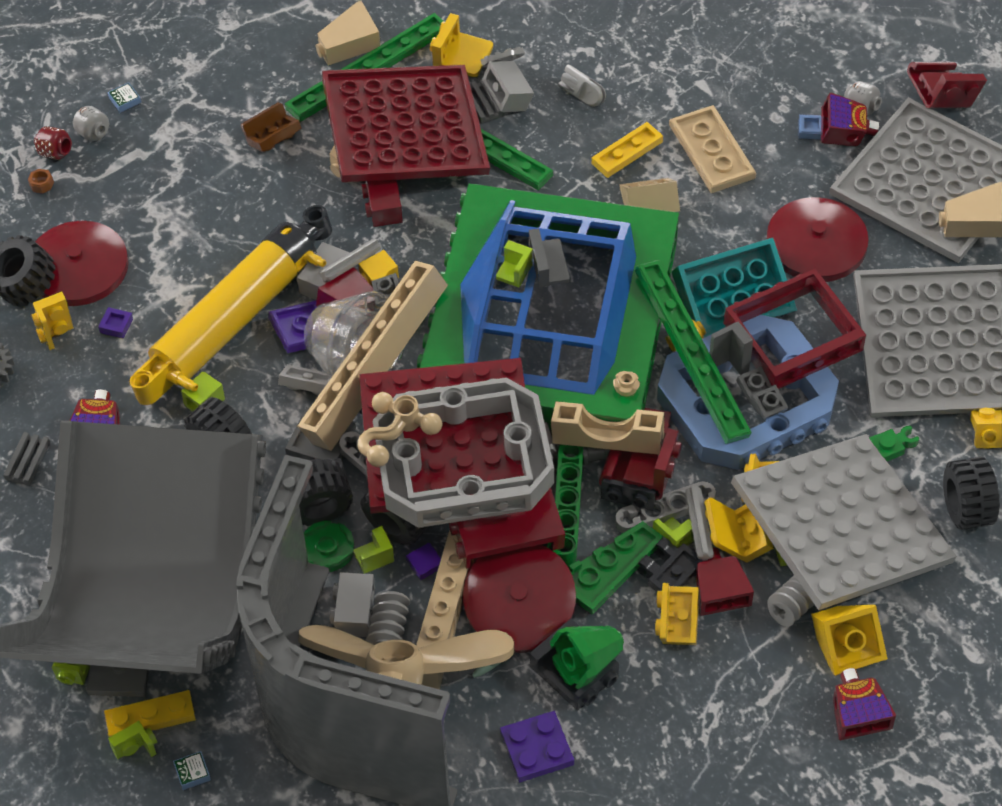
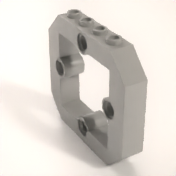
(523, 440)

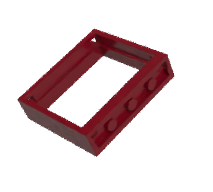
(805, 364)

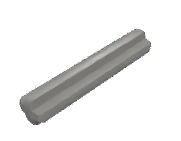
(350, 260)
(699, 523)

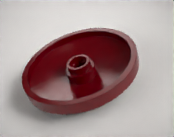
(819, 237)
(87, 261)
(521, 594)

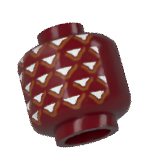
(52, 142)

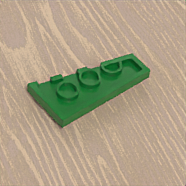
(611, 566)

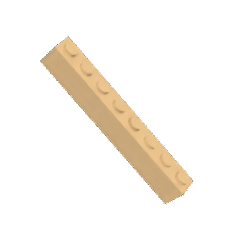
(372, 353)

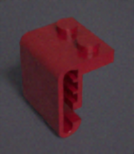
(944, 88)
(644, 468)

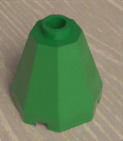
(585, 652)

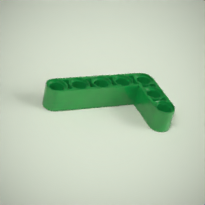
(569, 492)

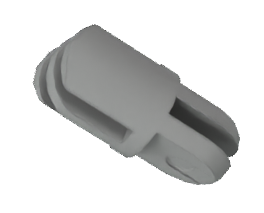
(582, 87)

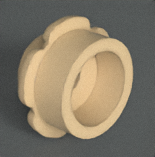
(624, 388)

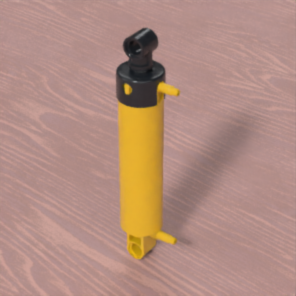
(230, 306)

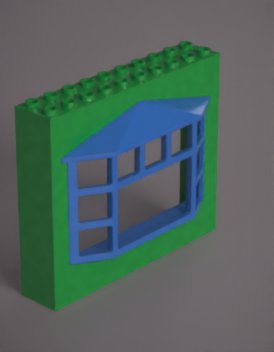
(627, 321)

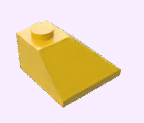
(849, 636)

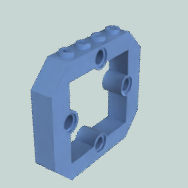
(794, 425)

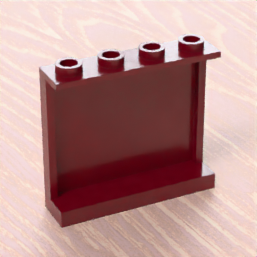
(509, 531)

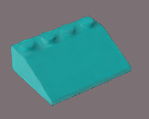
(729, 277)

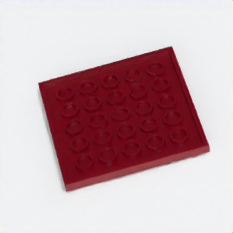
(404, 123)
(457, 449)

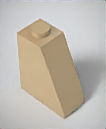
(348, 35)
(974, 214)

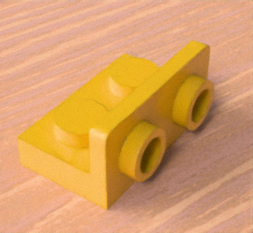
(51, 318)

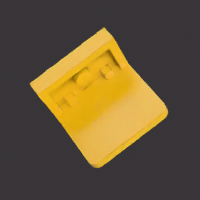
(457, 48)
(736, 531)

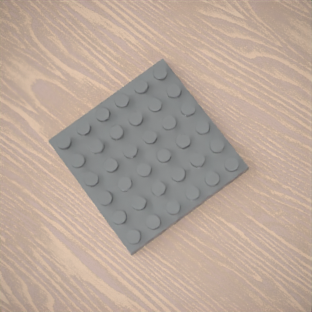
(916, 168)
(931, 339)
(842, 521)

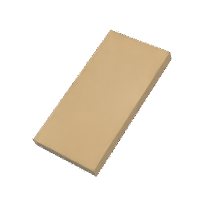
(712, 149)

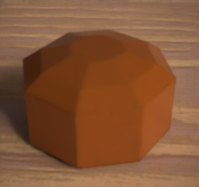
(40, 181)

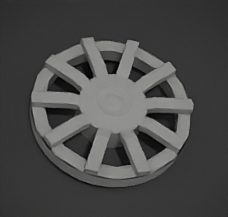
(507, 55)

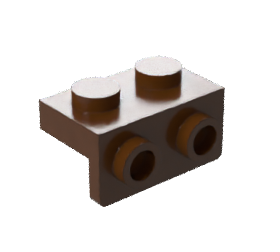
(269, 128)

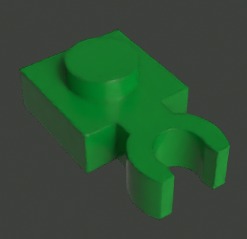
(893, 445)

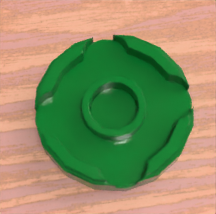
(329, 545)

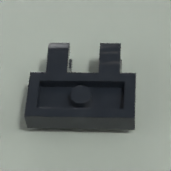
(676, 571)

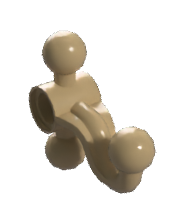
(384, 403)

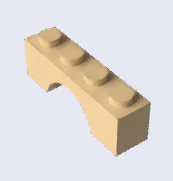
(577, 427)

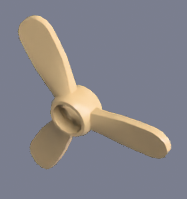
(404, 659)

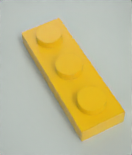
(627, 149)
(152, 713)

